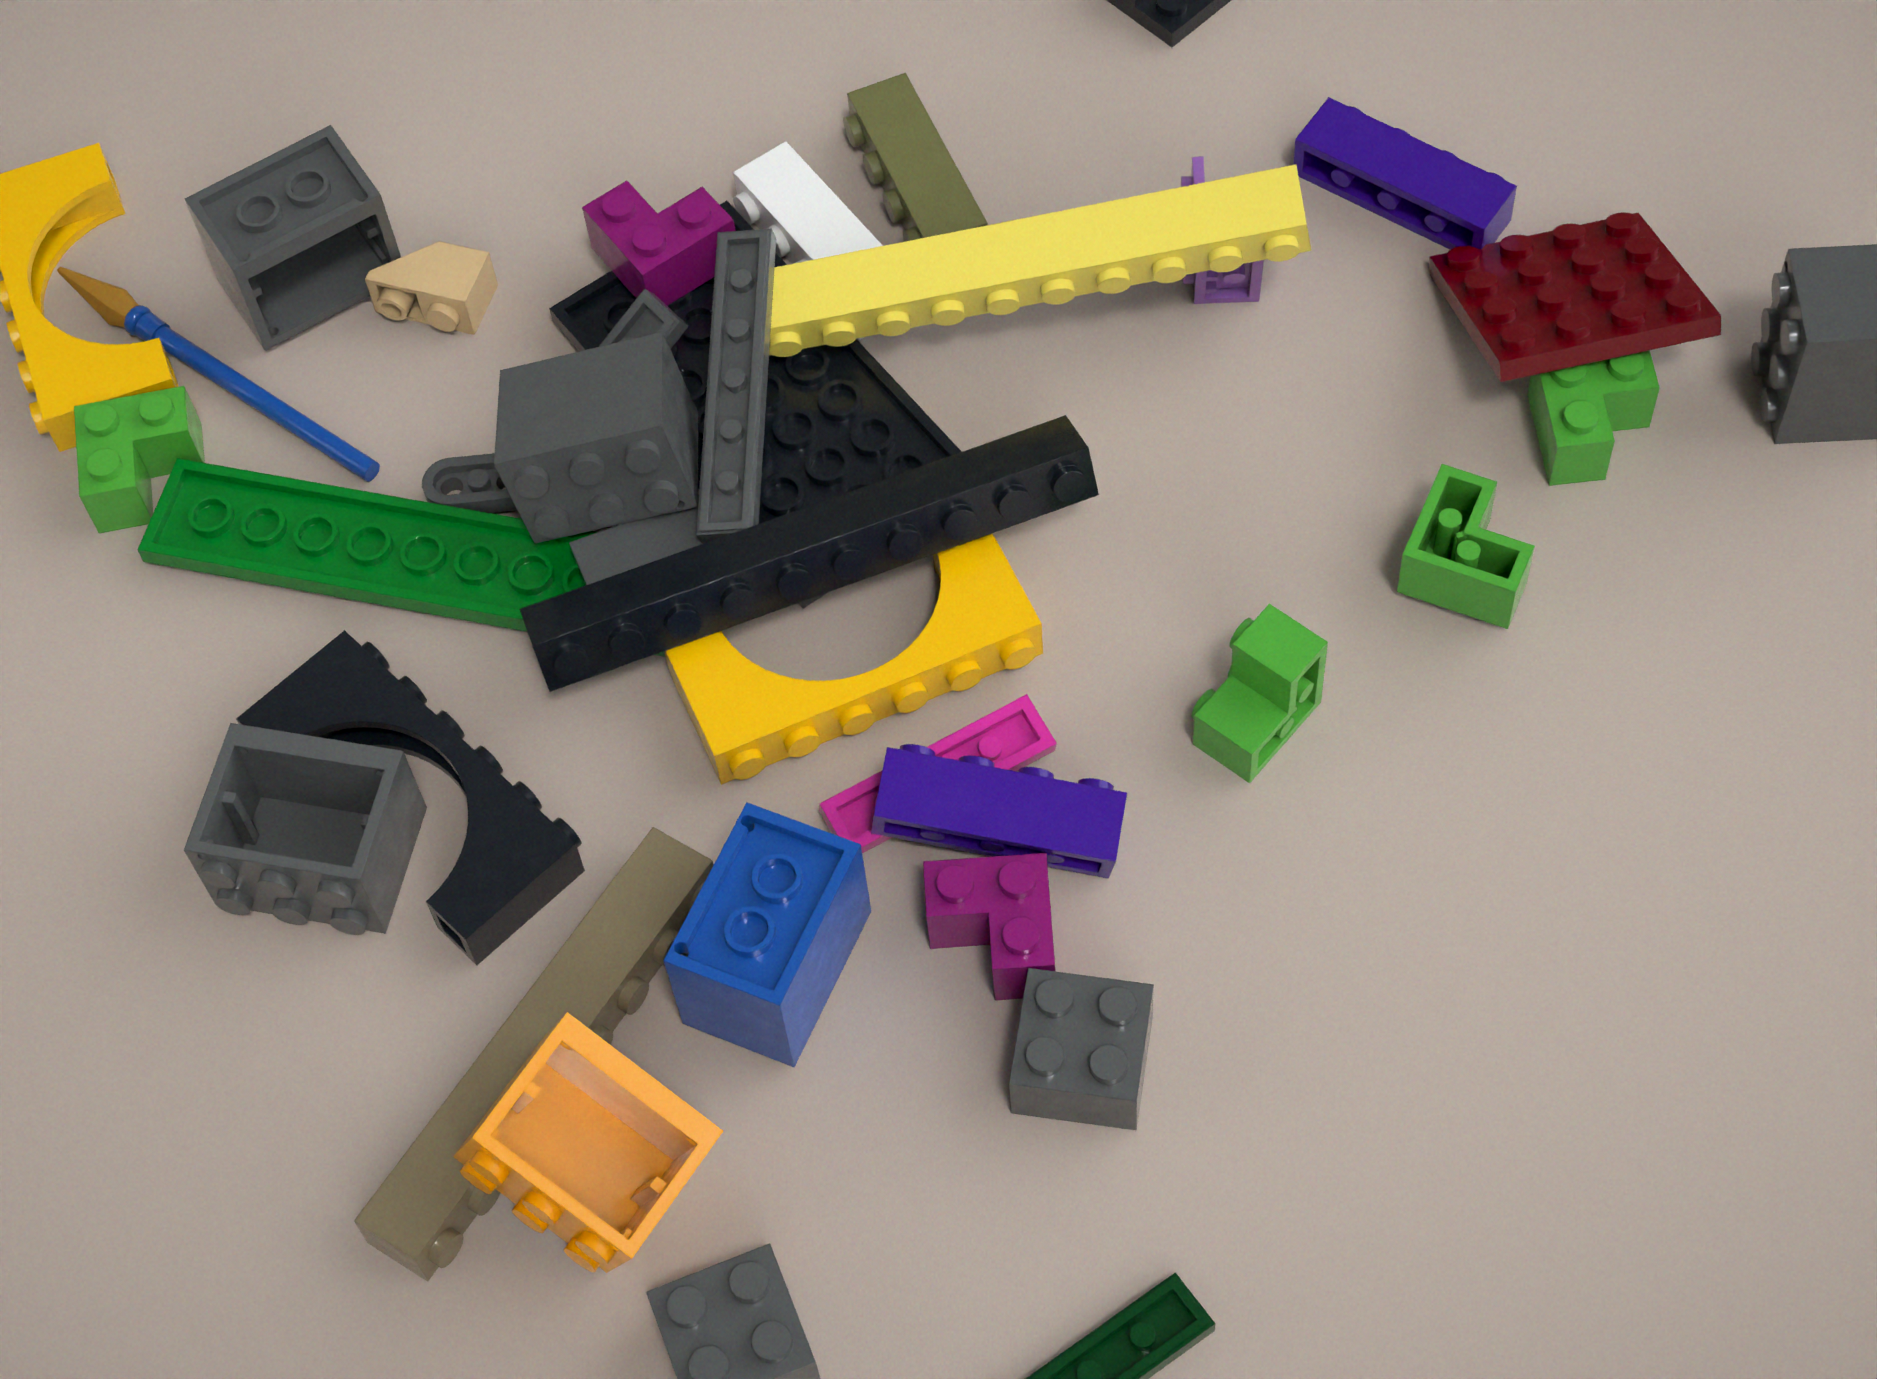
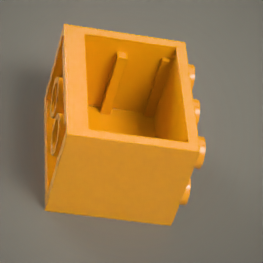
(587, 1146)

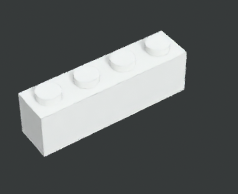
(798, 206)

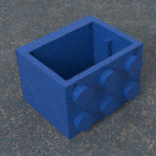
(769, 934)

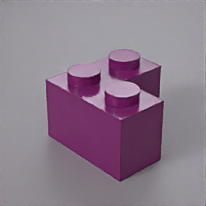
(655, 250)
(994, 904)

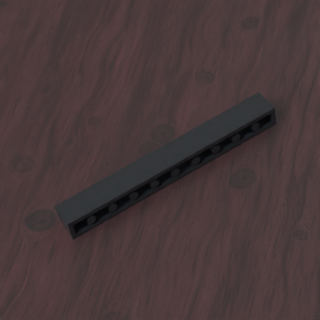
(809, 552)

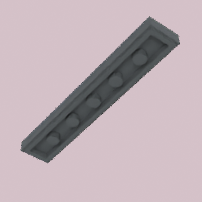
(736, 383)

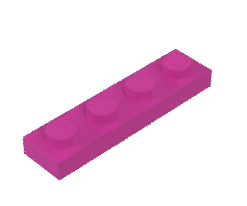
(1007, 737)

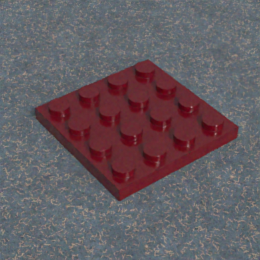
(1573, 296)

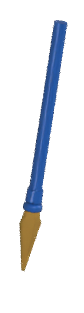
(121, 310)

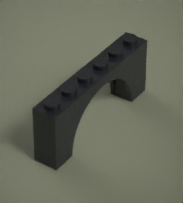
(511, 850)

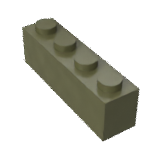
(909, 160)

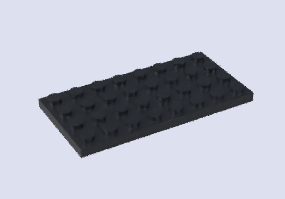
(829, 410)

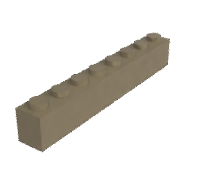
(596, 979)

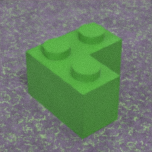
(1582, 406)
(127, 444)
(1457, 560)
(1267, 694)

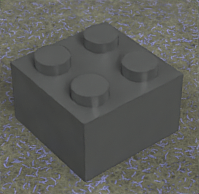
(1081, 1049)
(733, 1322)

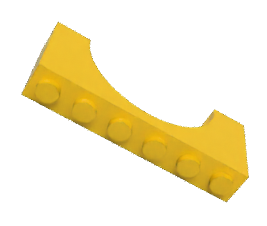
(41, 217)
(762, 717)

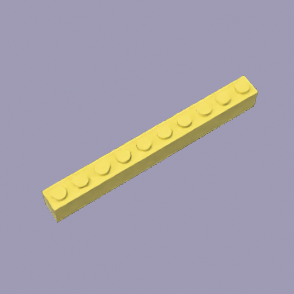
(1038, 260)

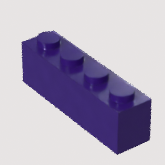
(1403, 178)
(999, 810)

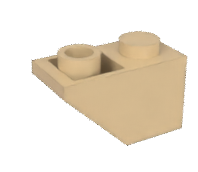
(436, 287)

